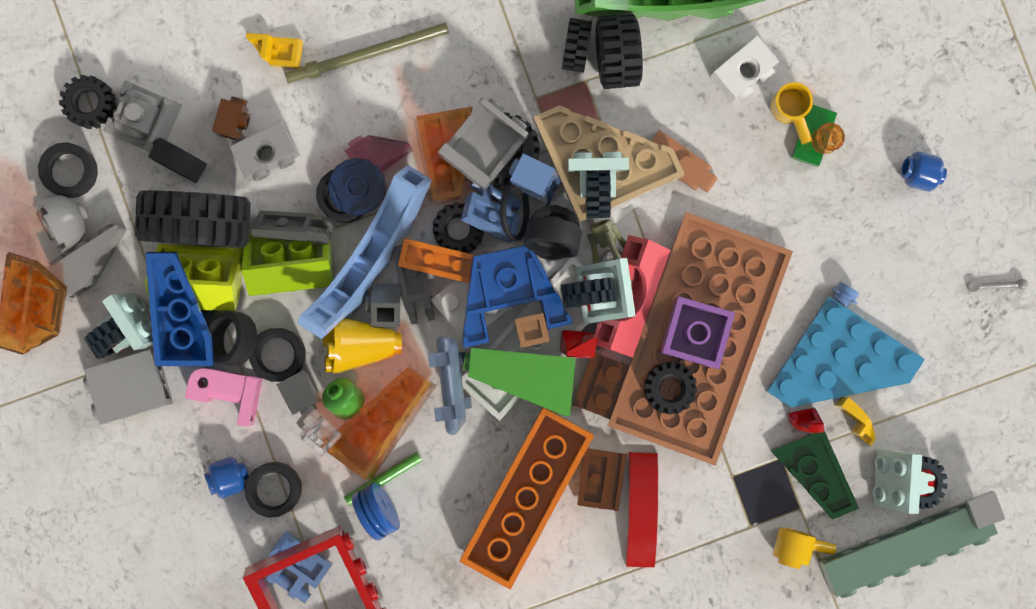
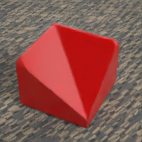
(578, 344)

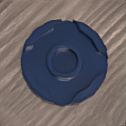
(357, 186)

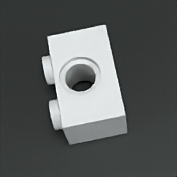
(755, 56)

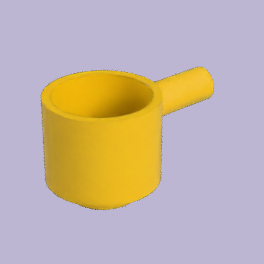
(791, 105)
(796, 547)

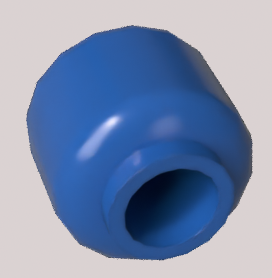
(923, 171)
(226, 477)

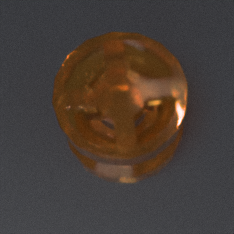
(832, 134)

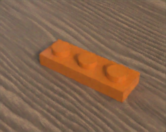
(435, 260)

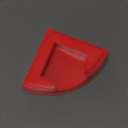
(806, 420)

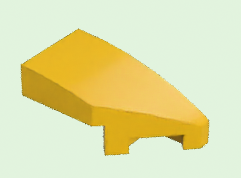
(277, 50)
(863, 428)

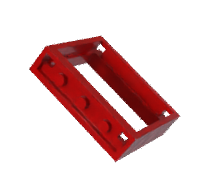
(255, 573)

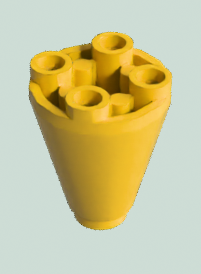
(359, 344)

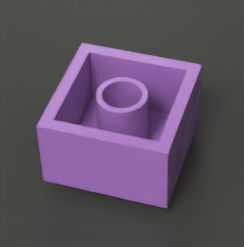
(697, 332)

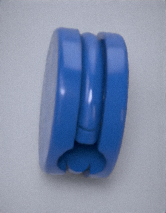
(375, 511)

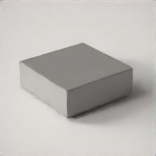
(985, 509)

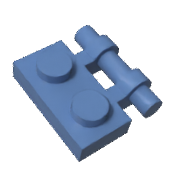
(485, 214)
(308, 570)

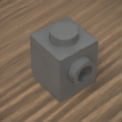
(384, 305)
(299, 393)

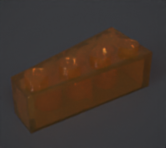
(381, 423)

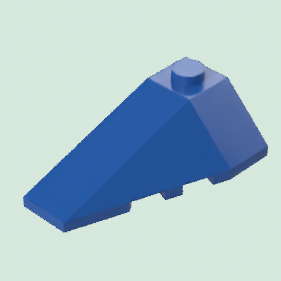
(176, 318)

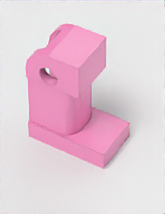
(227, 387)

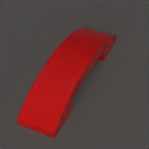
(642, 509)

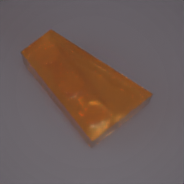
(432, 133)

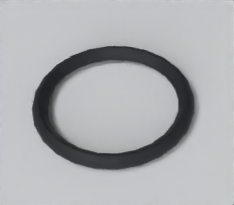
(503, 213)

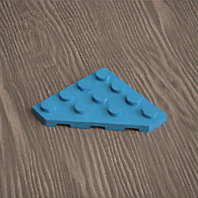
(841, 358)

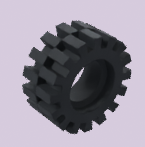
(576, 45)
(72, 95)
(441, 234)
(687, 393)

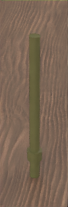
(313, 69)

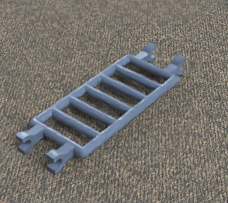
(454, 402)

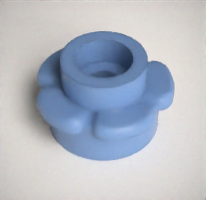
(845, 294)

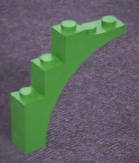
(661, 9)

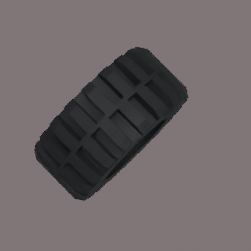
(192, 218)

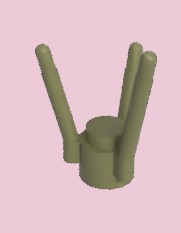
(604, 235)

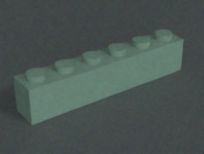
(902, 549)

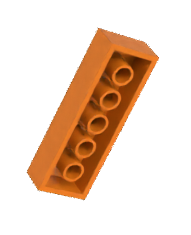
(526, 497)

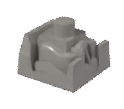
(142, 117)

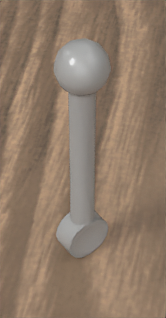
(974, 286)

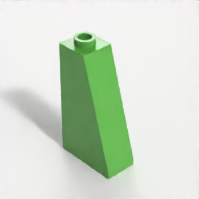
(532, 377)

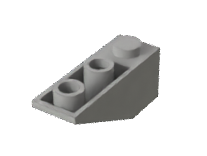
(85, 265)

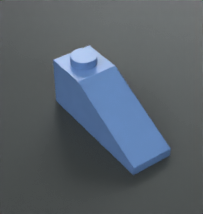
(535, 178)

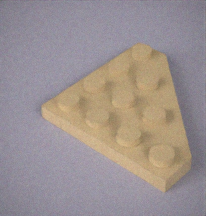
(572, 133)

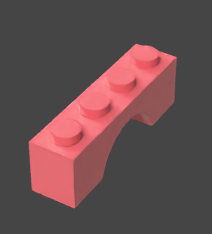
(646, 267)

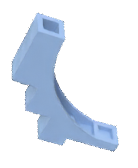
(372, 254)

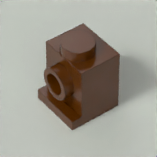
(232, 119)

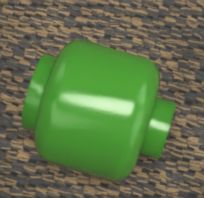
(343, 398)

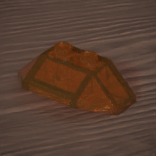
(29, 304)

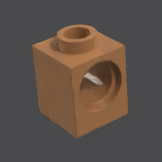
(532, 330)

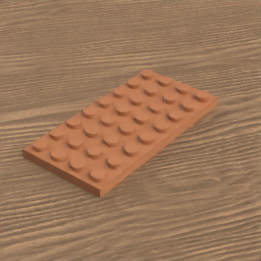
(718, 270)

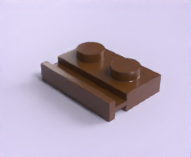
(600, 385)
(601, 479)

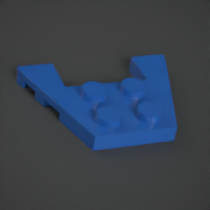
(504, 281)

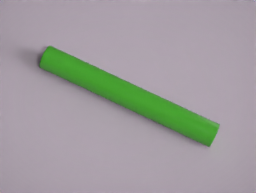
(388, 475)

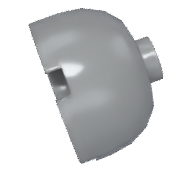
(62, 220)

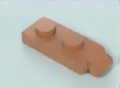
(695, 169)

